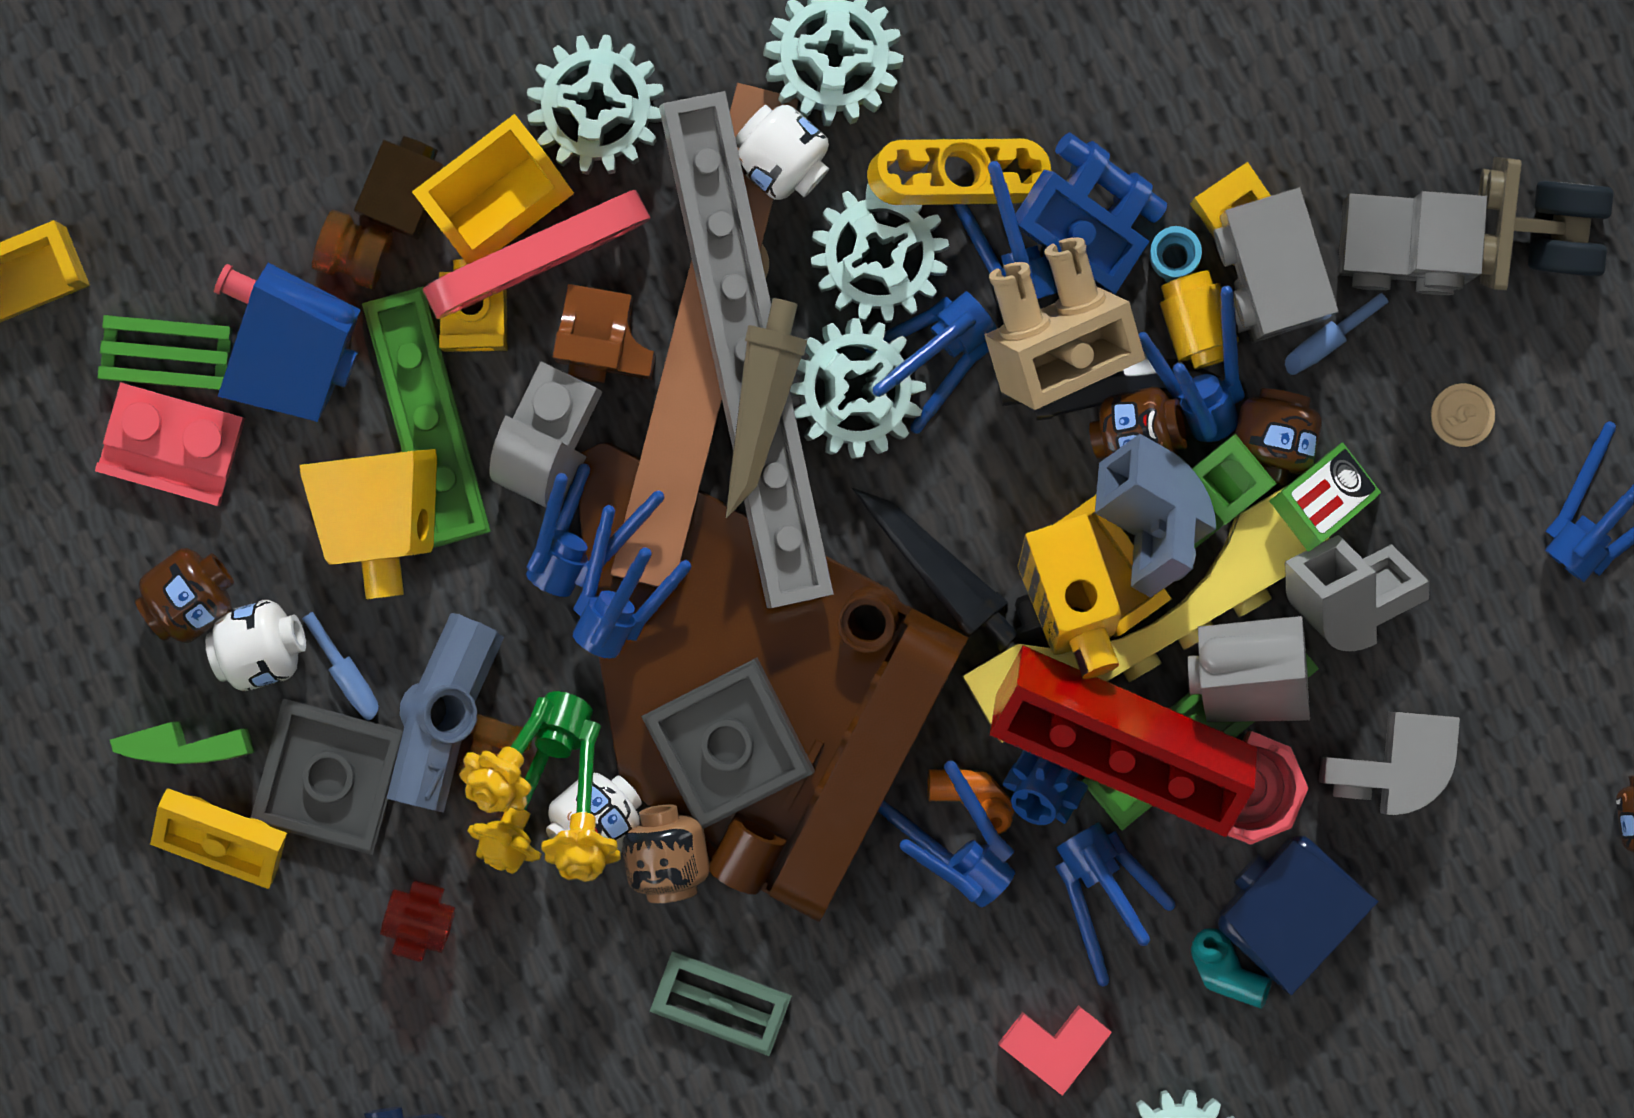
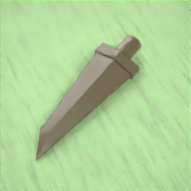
(766, 381)

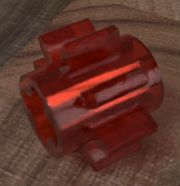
(418, 921)

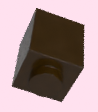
(390, 183)

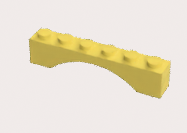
(1237, 580)

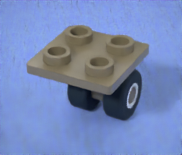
(1572, 210)

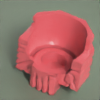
(1276, 794)

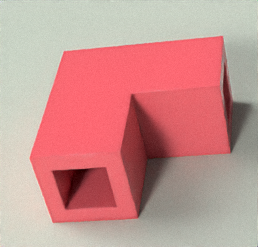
(1057, 1057)

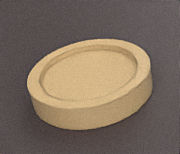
(1462, 415)

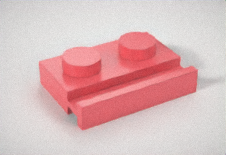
(170, 444)

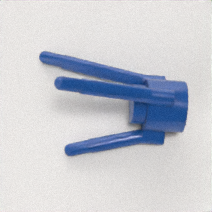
(1040, 267)
(957, 330)
(1205, 399)
(1584, 544)
(560, 555)
(609, 618)
(1092, 859)
(974, 869)

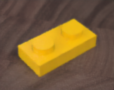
(218, 838)

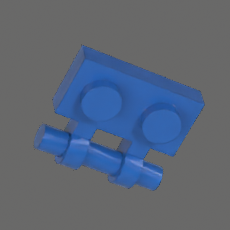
(1063, 210)

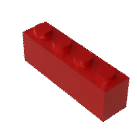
(1124, 741)

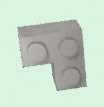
(1416, 239)
(1277, 266)

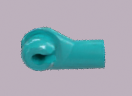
(1223, 972)

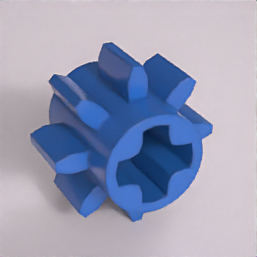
(1043, 790)

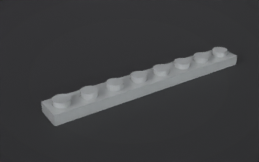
(733, 297)

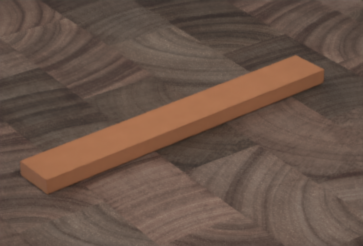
(686, 403)

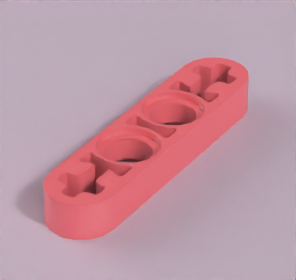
(535, 254)

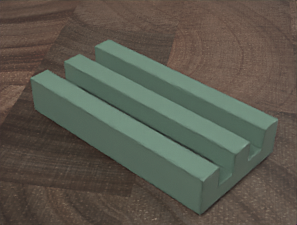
(671, 984)

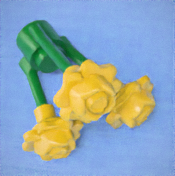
(495, 784)

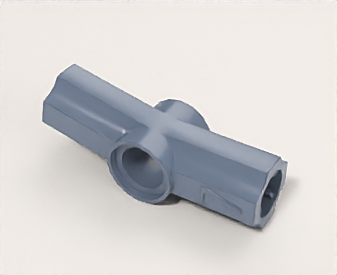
(457, 675)

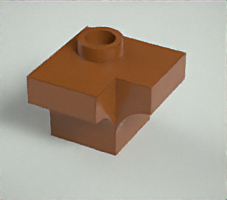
(598, 336)

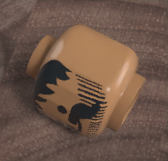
(666, 855)

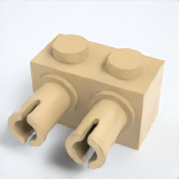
(1067, 344)

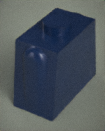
(1293, 911)

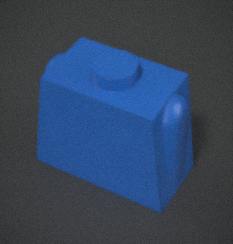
(290, 347)

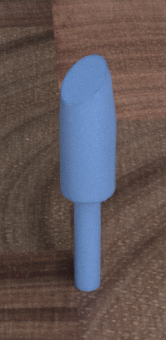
(1329, 337)
(344, 672)

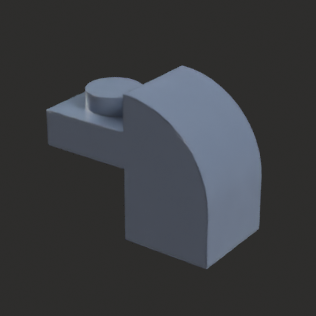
(1158, 502)

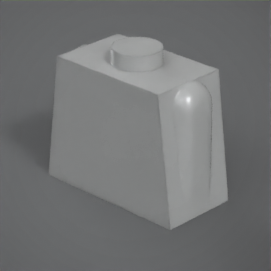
(1252, 671)

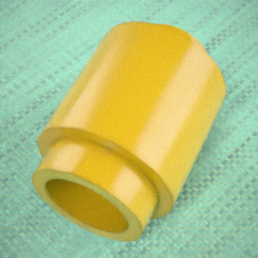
(1194, 318)

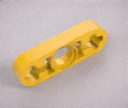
(936, 187)

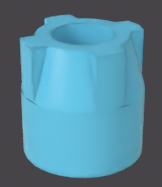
(1179, 237)

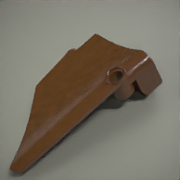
(845, 689)

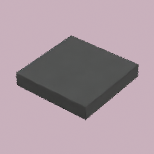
(728, 743)
(327, 776)

